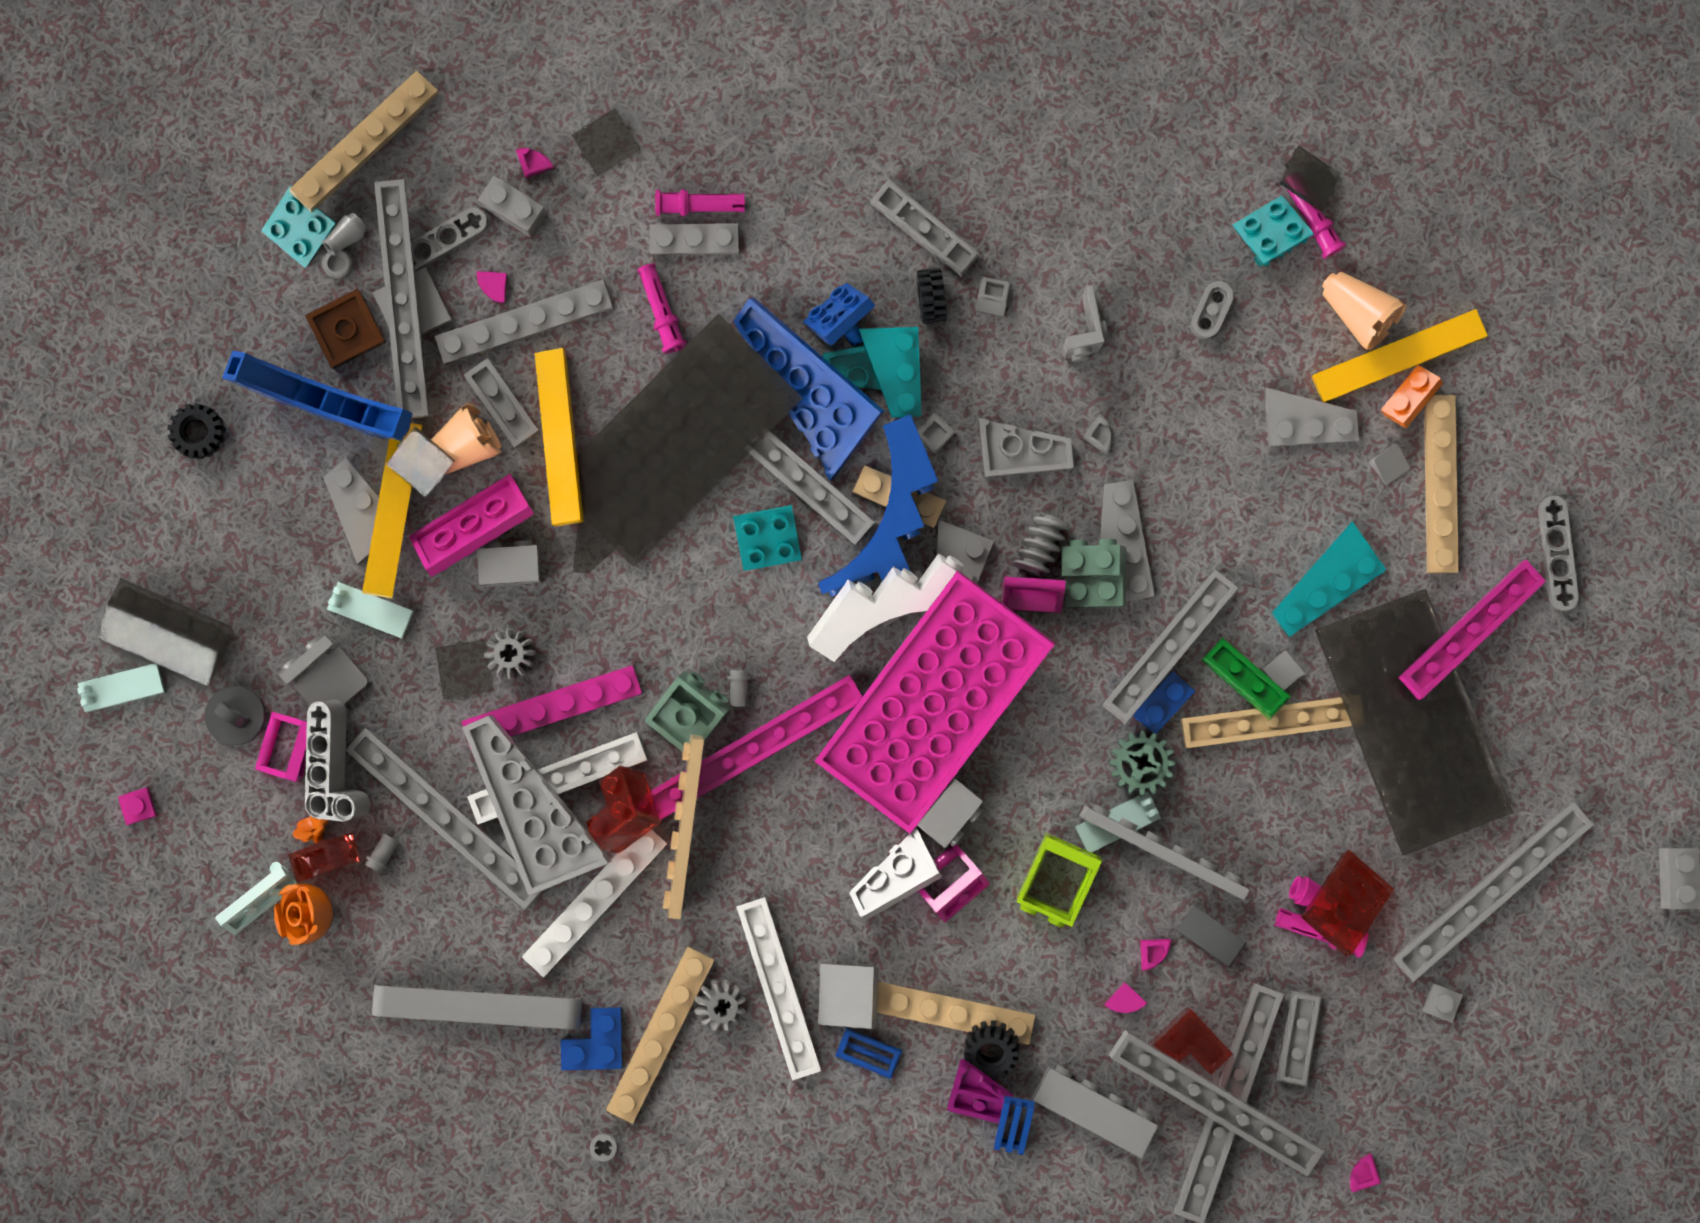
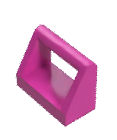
(1033, 594)
(298, 757)
(961, 891)

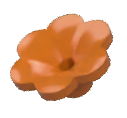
(310, 829)

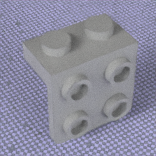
(1081, 345)
(324, 672)

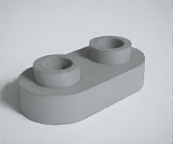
(1210, 310)

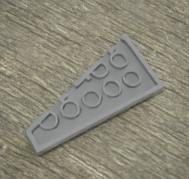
(538, 825)

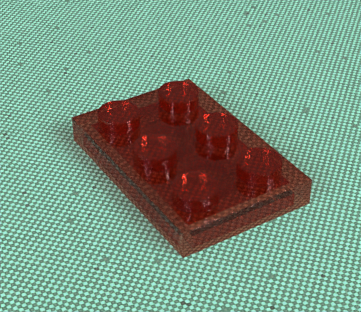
(1347, 903)

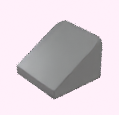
(992, 296)
(1390, 464)

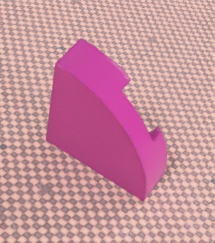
(533, 162)
(493, 285)
(1153, 952)
(1125, 1000)
(1364, 1174)

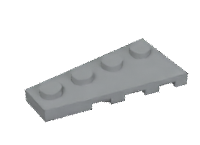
(1122, 522)

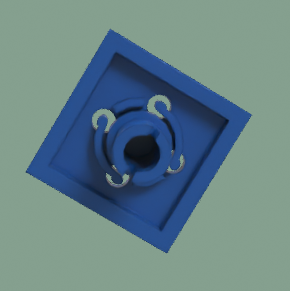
(840, 315)

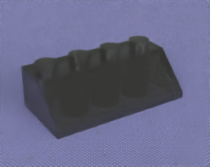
(165, 632)

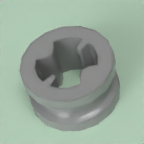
(603, 1137)

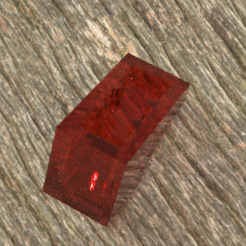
(324, 857)

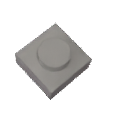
(1442, 1003)

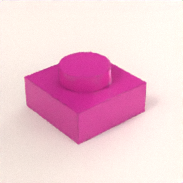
(137, 806)

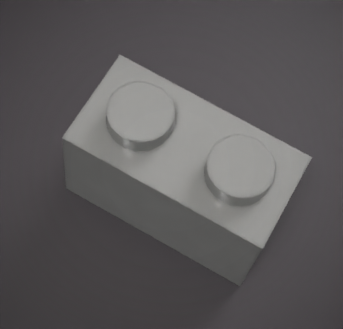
(512, 206)
(509, 564)
(950, 814)
(1679, 878)

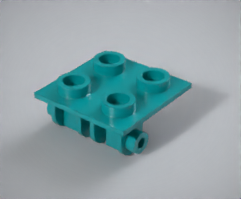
(298, 229)
(1273, 230)
(767, 537)

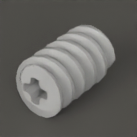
(1040, 545)

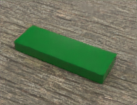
(1246, 678)

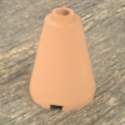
(1362, 308)
(467, 438)

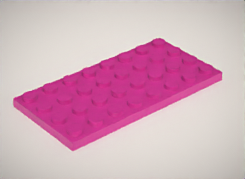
(934, 701)

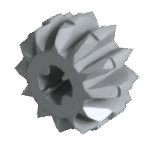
(517, 661)
(710, 1001)

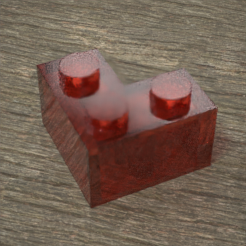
(628, 811)
(1191, 1036)

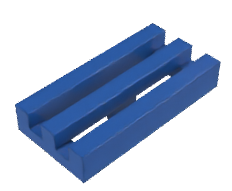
(845, 1043)
(1010, 1143)

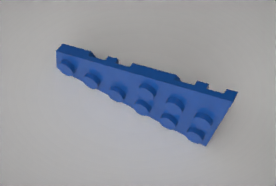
(833, 409)

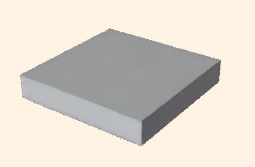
(430, 305)
(848, 996)

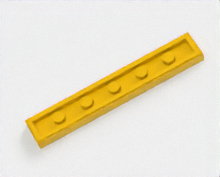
(1399, 356)
(559, 437)
(388, 529)

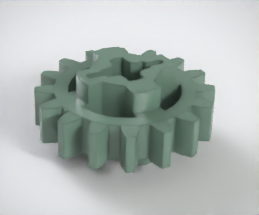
(1155, 770)

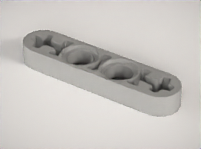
(433, 237)
(1562, 553)

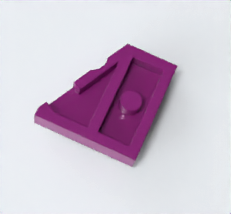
(976, 1094)

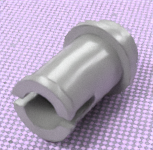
(739, 688)
(382, 853)

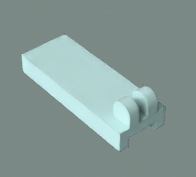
(370, 610)
(121, 687)
(1137, 810)
(256, 900)

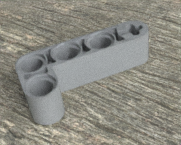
(333, 715)

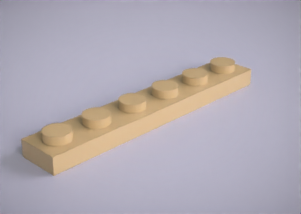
(363, 141)
(1441, 484)
(1254, 725)
(685, 814)
(949, 1011)
(660, 1035)

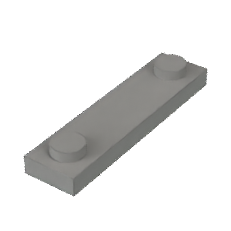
(924, 228)

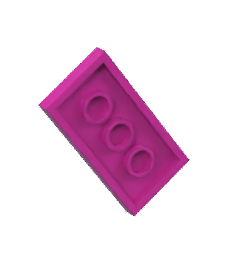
(470, 525)

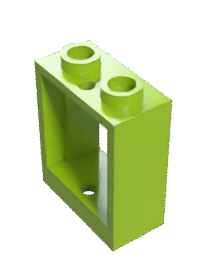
(1071, 852)

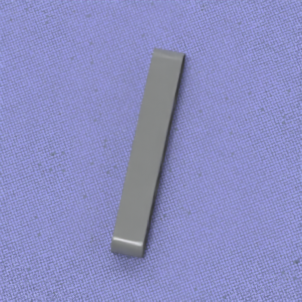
(476, 1007)

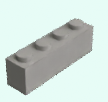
(1095, 1111)

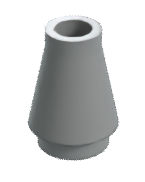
(345, 233)

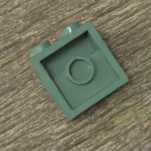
(1094, 574)
(688, 710)

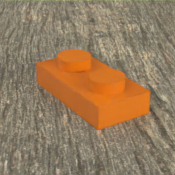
(1412, 396)

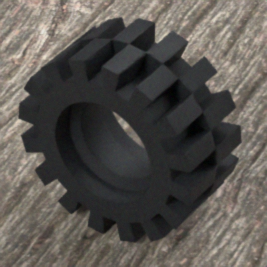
(931, 295)
(184, 418)
(996, 1035)

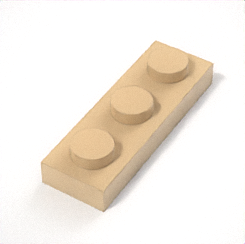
(876, 488)

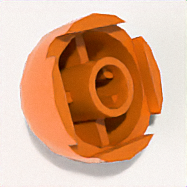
(303, 913)

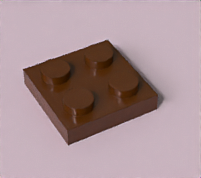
(345, 329)

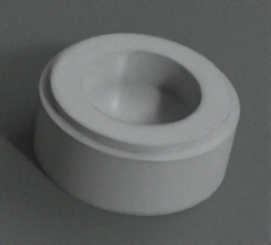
(337, 265)

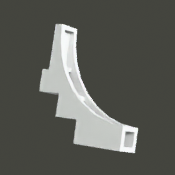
(858, 610)

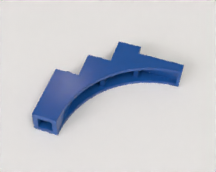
(317, 398)
(910, 473)

